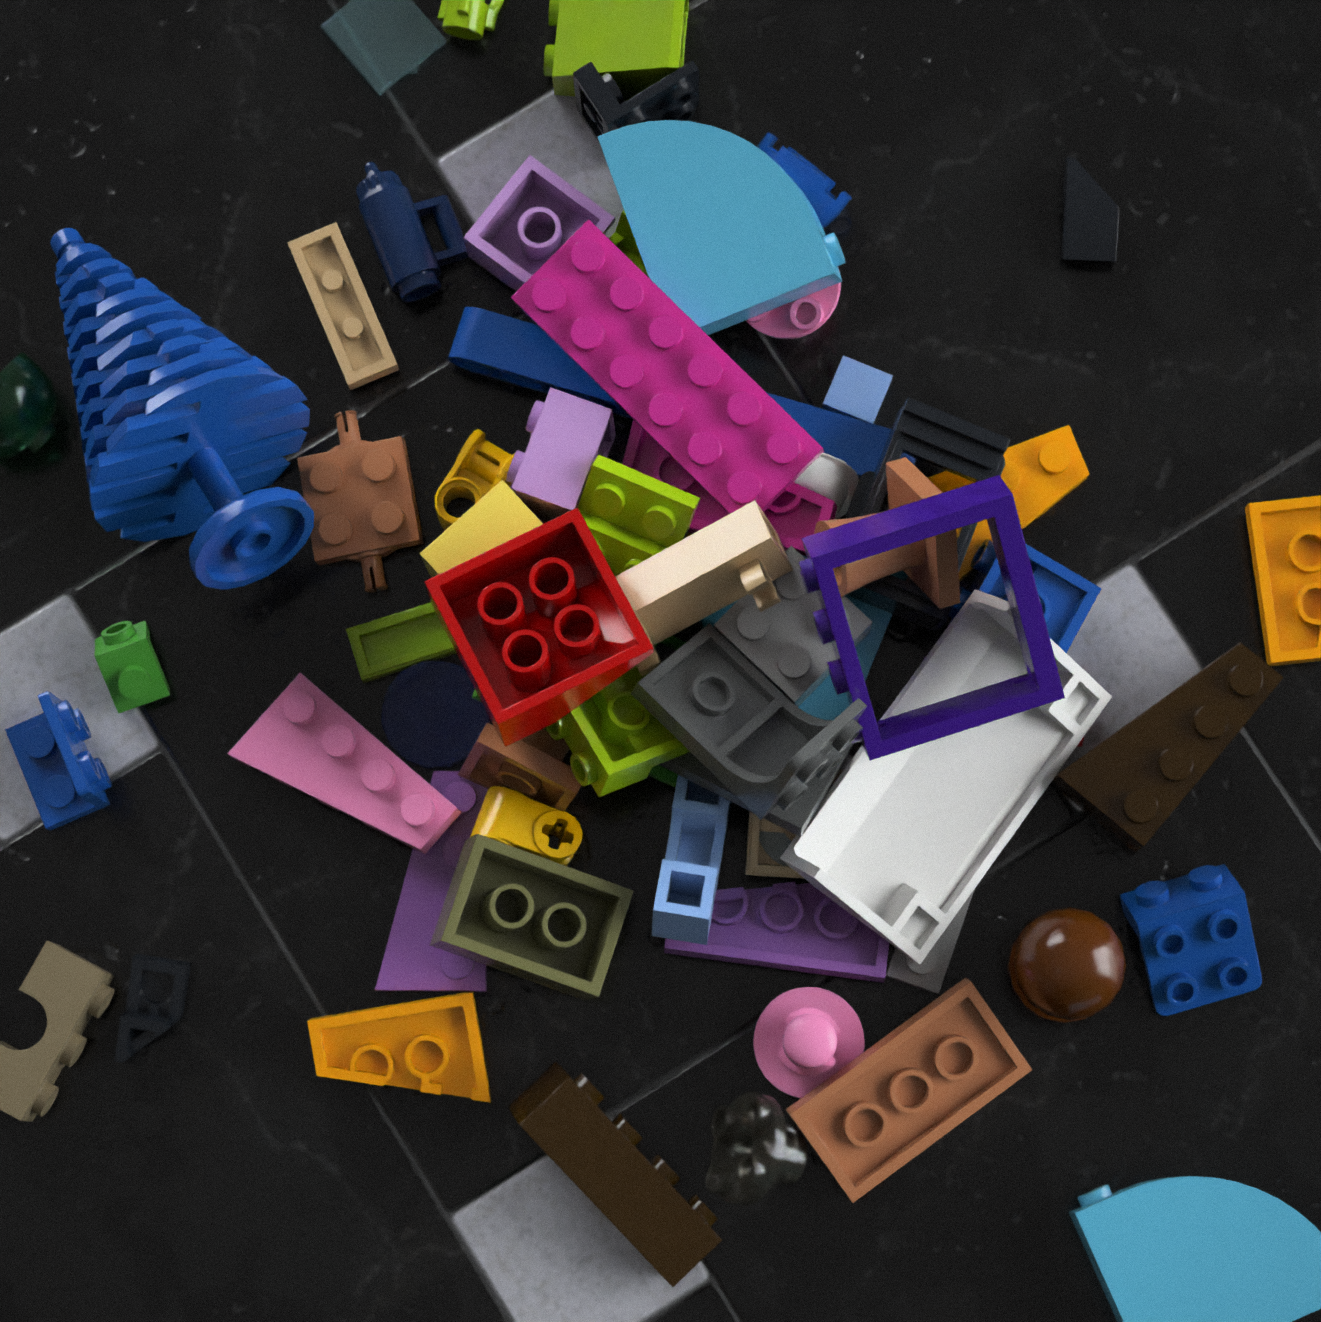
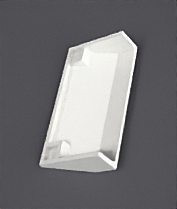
(921, 827)

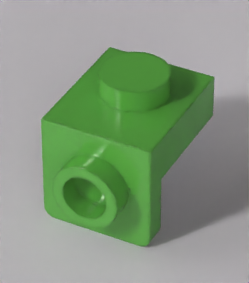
(130, 665)

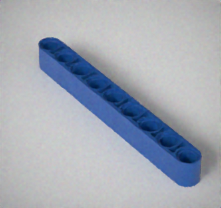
(530, 358)

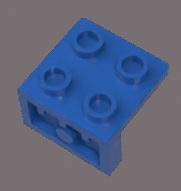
(58, 764)

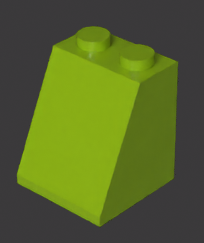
(626, 38)

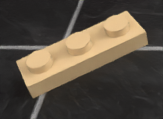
(343, 306)

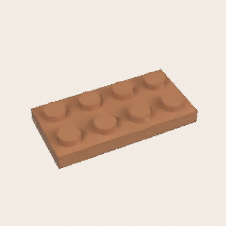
(909, 1089)

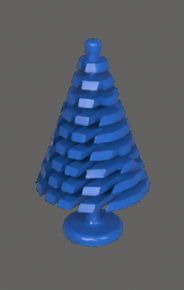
(178, 423)

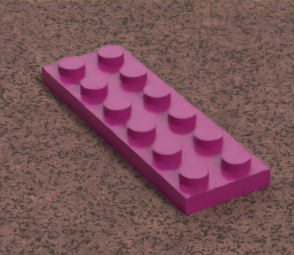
(666, 372)

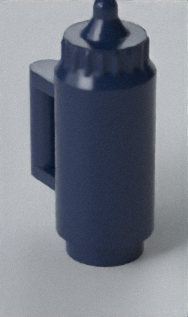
(400, 235)

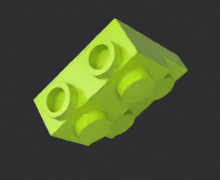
(633, 513)
(615, 737)

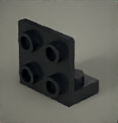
(668, 99)

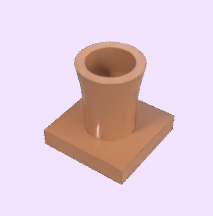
(928, 562)
(526, 766)

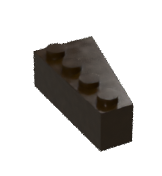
(1159, 756)
(614, 1173)

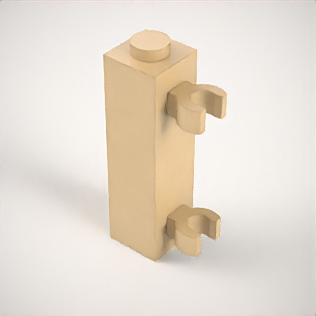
(705, 574)

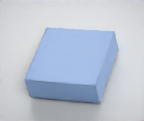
(857, 390)

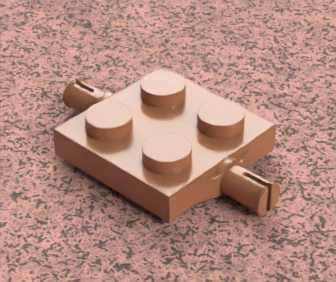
(361, 500)

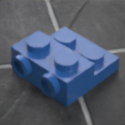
(1062, 593)

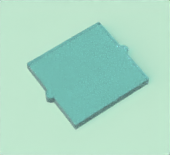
(383, 39)

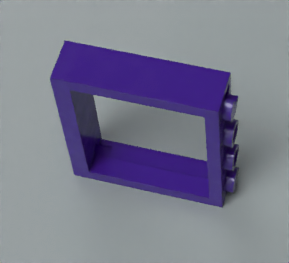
(905, 525)

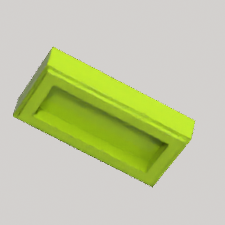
(398, 642)

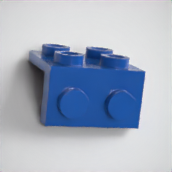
(1194, 938)

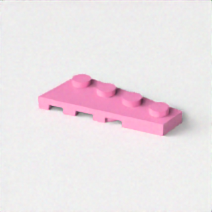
(333, 758)

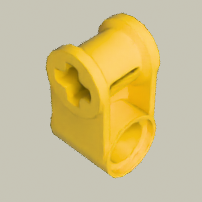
(473, 475)
(527, 824)

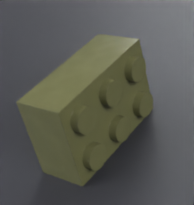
(531, 917)

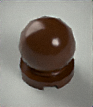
(1066, 965)

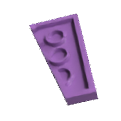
(789, 930)
(408, 957)

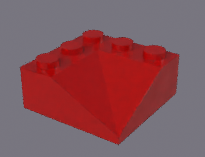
(539, 624)

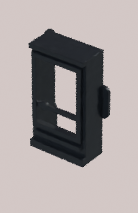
(947, 444)

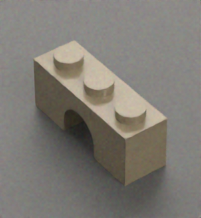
(70, 994)

